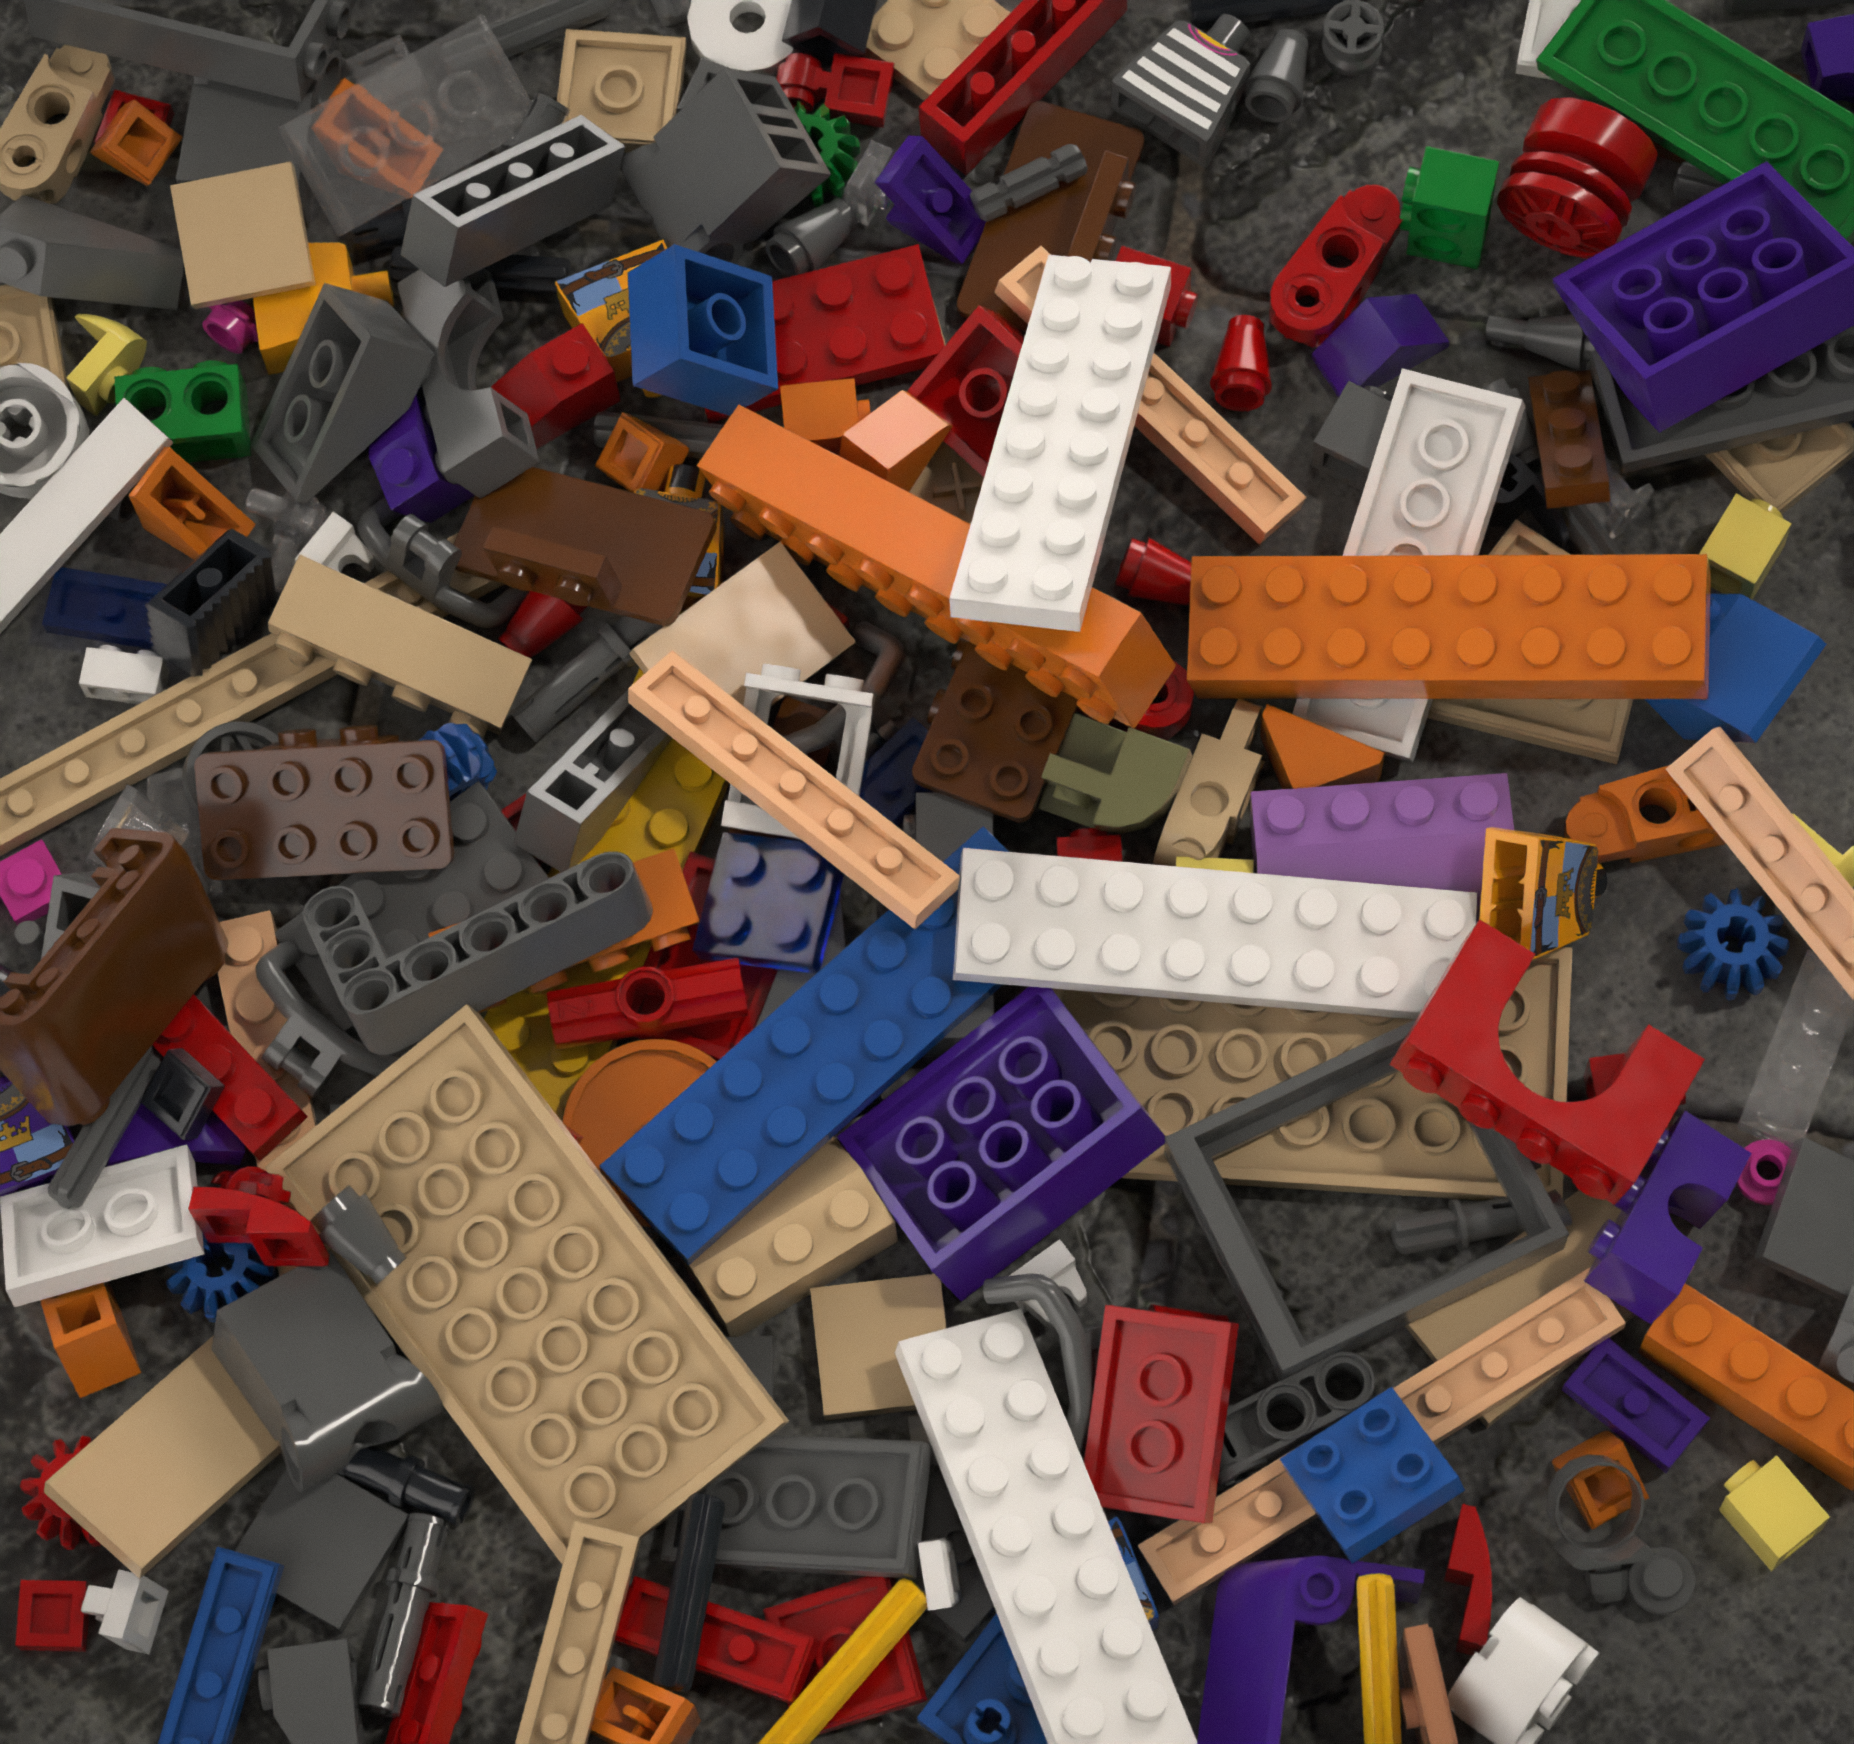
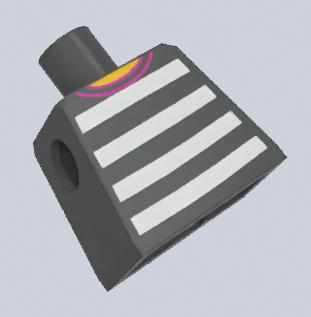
(1186, 86)

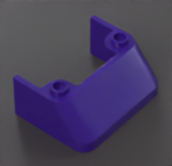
(1255, 1636)

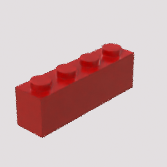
(1009, 73)

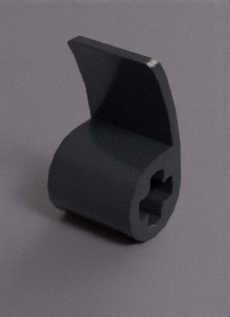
(1523, 493)

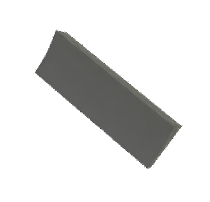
(1789, 400)

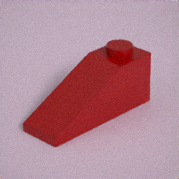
(561, 384)

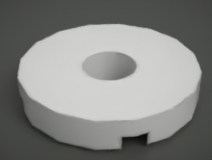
(752, 52)

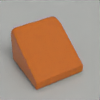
(136, 143)
(640, 455)
(1600, 1490)

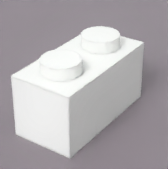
(122, 675)

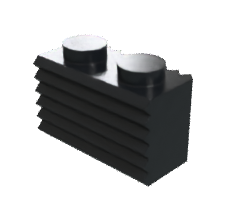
(212, 603)

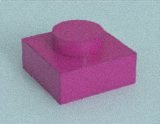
(27, 882)

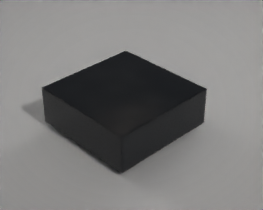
(182, 1094)

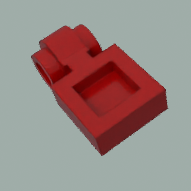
(853, 87)

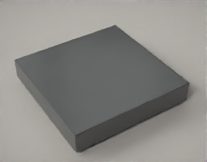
(1813, 1220)
(329, 1544)

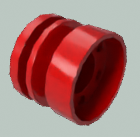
(1577, 177)

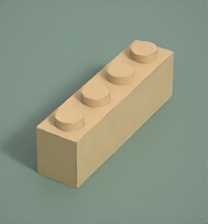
(397, 645)

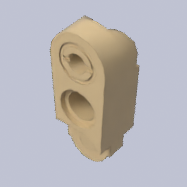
(69, 84)
(1214, 791)

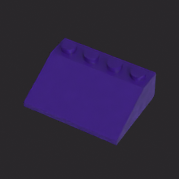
(1713, 295)
(1001, 1140)

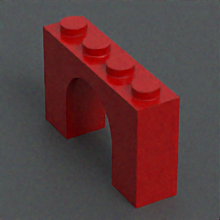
(1459, 1057)

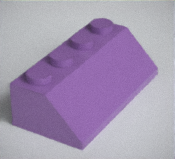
(1382, 831)

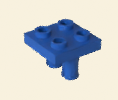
(1372, 1475)
(984, 1698)

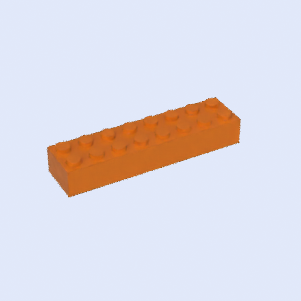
(910, 558)
(1450, 627)

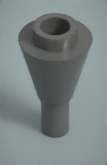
(1550, 336)

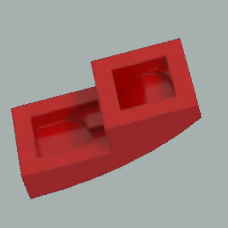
(275, 1230)
(1471, 1567)

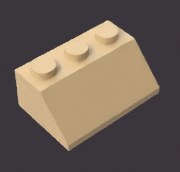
(793, 1241)

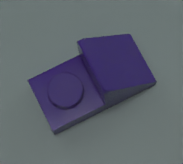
(930, 200)

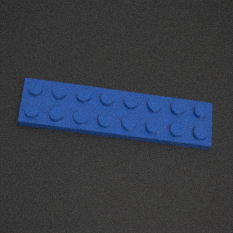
(798, 1077)

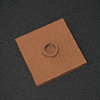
(1424, 1698)

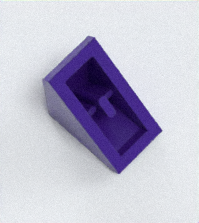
(1379, 342)

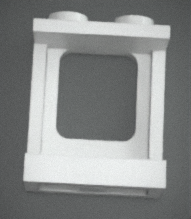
(779, 680)

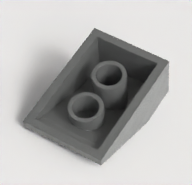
(339, 389)

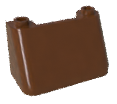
(110, 978)

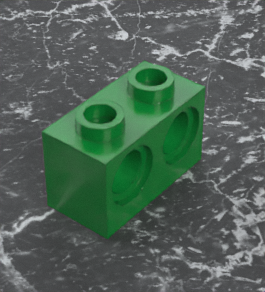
(1448, 206)
(183, 396)

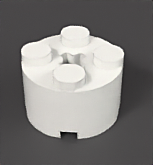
(58, 424)
(1521, 1676)

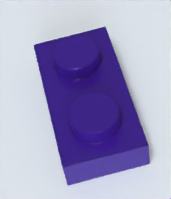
(1635, 1404)

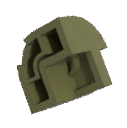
(1113, 777)

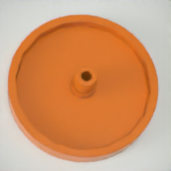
(627, 1092)

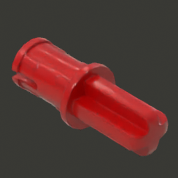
(254, 1181)

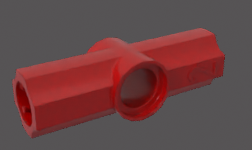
(605, 1014)

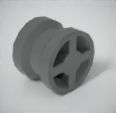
(1352, 22)

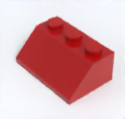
(972, 382)

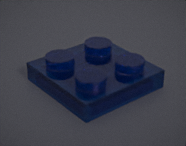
(768, 904)

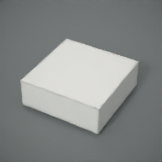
(940, 1573)

